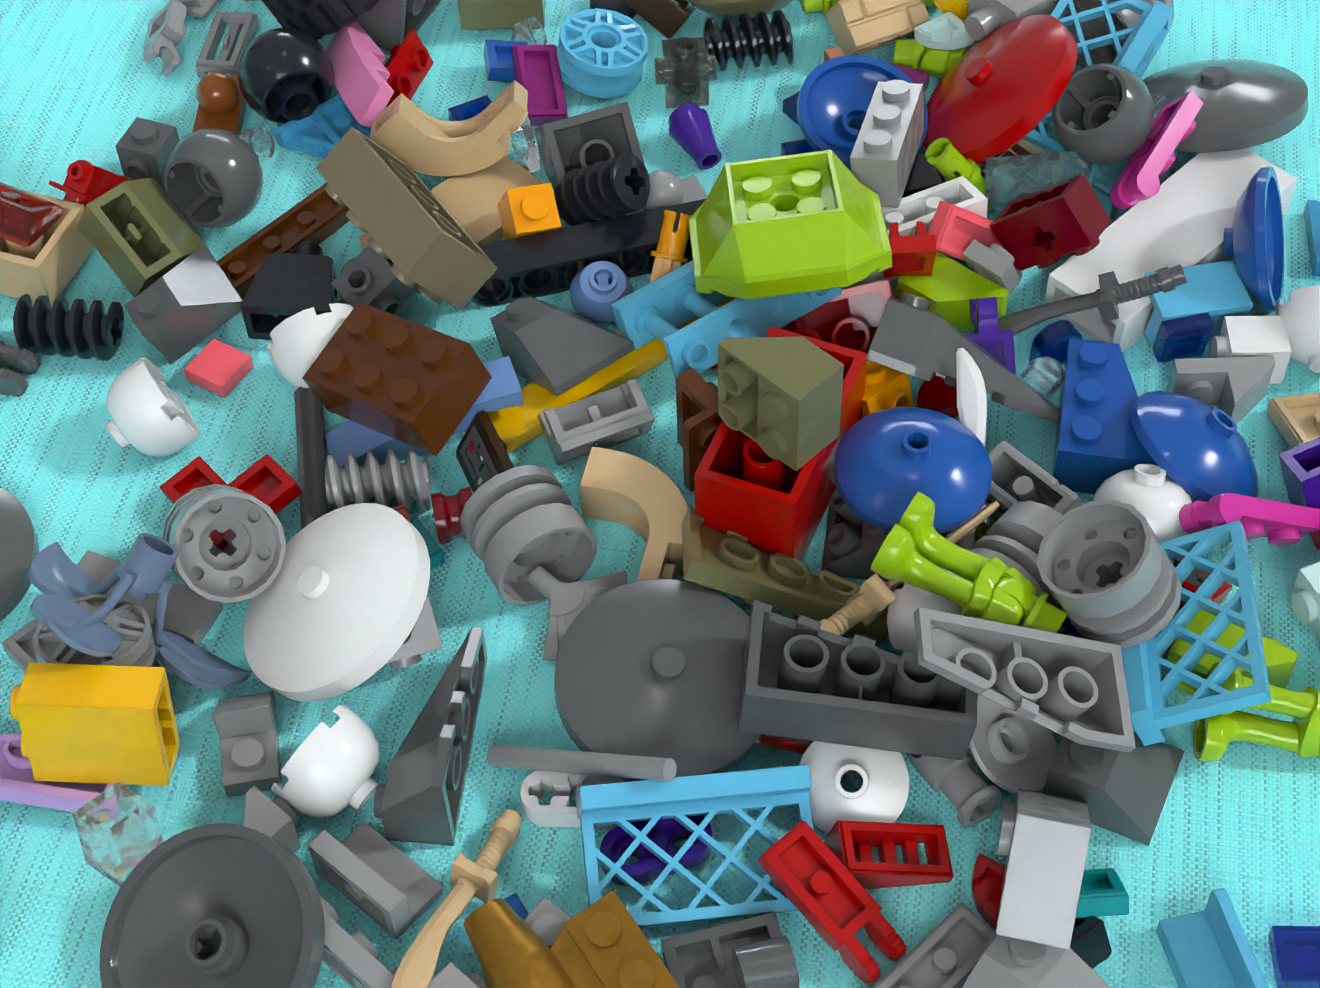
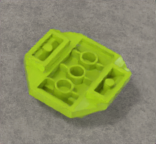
(787, 228)

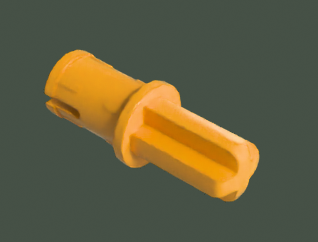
(670, 245)

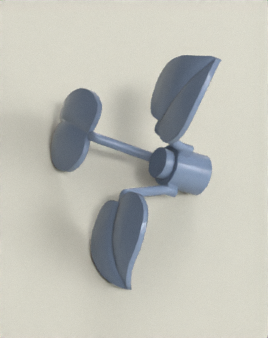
(138, 576)

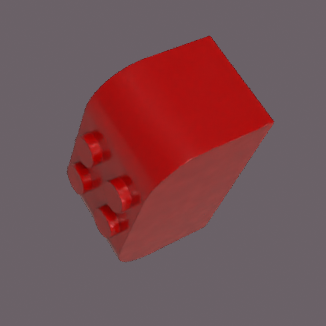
(764, 497)

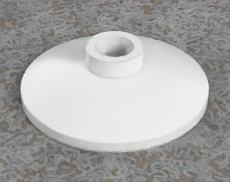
(1011, 747)
(878, 800)

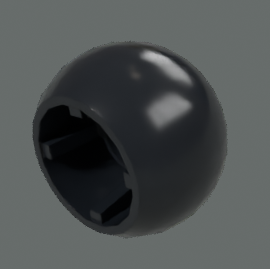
(285, 75)

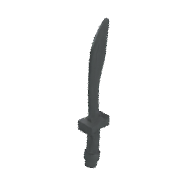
(1105, 298)

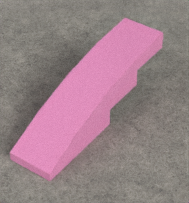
(359, 73)

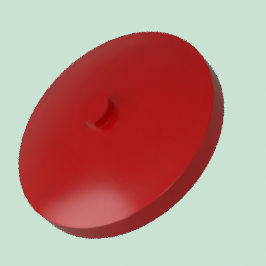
(1002, 87)

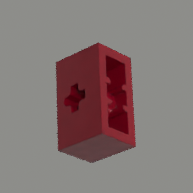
(1051, 224)

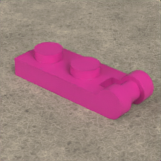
(1140, 175)
(1260, 517)

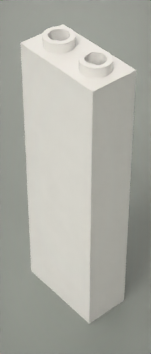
(1170, 229)

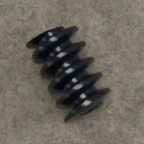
(749, 39)
(603, 190)
(66, 329)

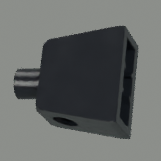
(288, 286)

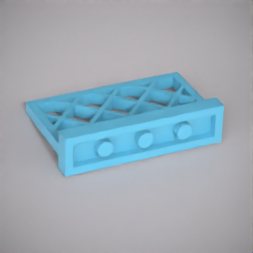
(1136, 54)
(1144, 662)
(681, 799)

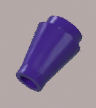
(694, 133)

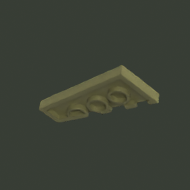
(785, 583)

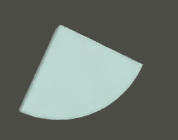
(946, 30)

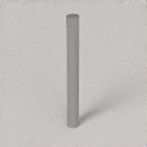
(583, 762)

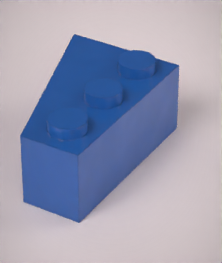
(1095, 420)

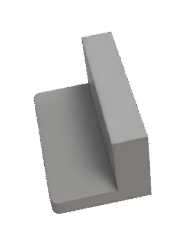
(375, 877)

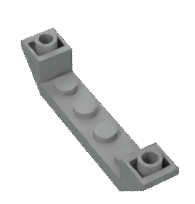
(347, 955)

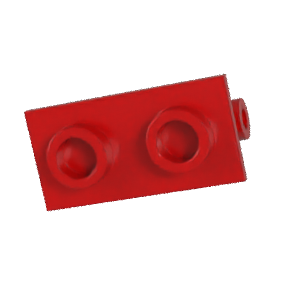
(407, 66)
(87, 182)

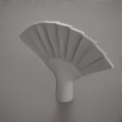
(568, 600)

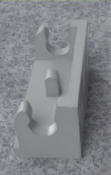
(596, 422)

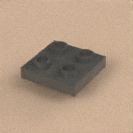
(733, 956)

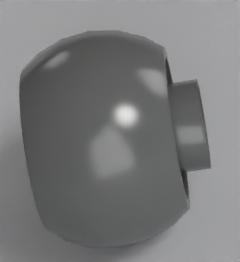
(1111, 107)
(213, 178)

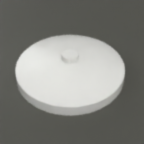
(338, 603)

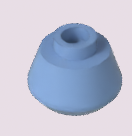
(597, 288)

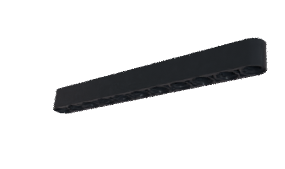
(551, 259)

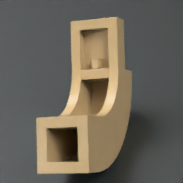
(451, 146)
(642, 498)

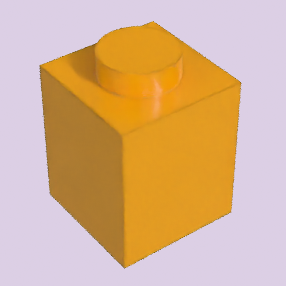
(528, 210)

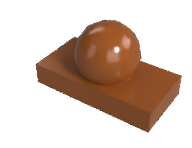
(220, 103)

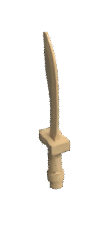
(876, 594)
(469, 881)

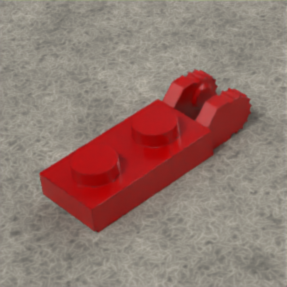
(831, 899)

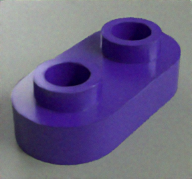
(663, 834)

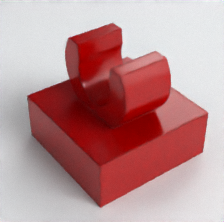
(911, 254)

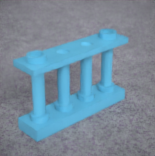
(673, 300)

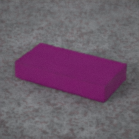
(539, 73)

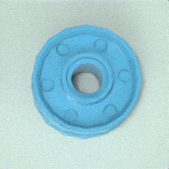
(601, 53)

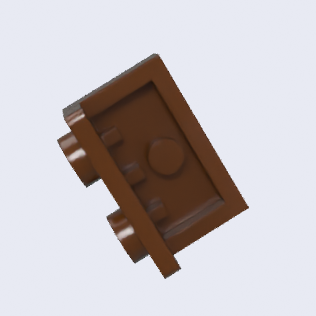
(695, 420)

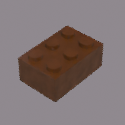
(398, 377)

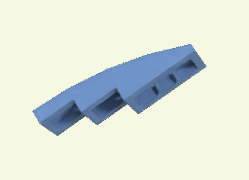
(350, 437)

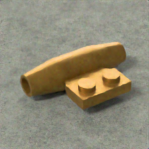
(592, 951)

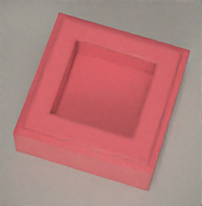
(219, 367)

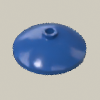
(838, 98)
(1259, 239)
(1194, 444)
(907, 452)

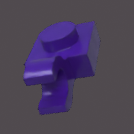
(985, 322)

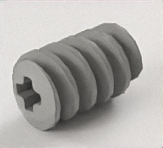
(378, 481)

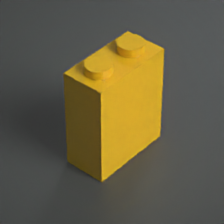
(97, 723)

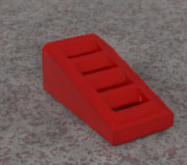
(853, 843)

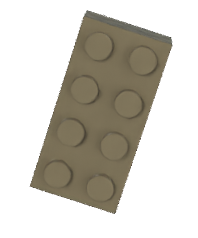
(405, 221)

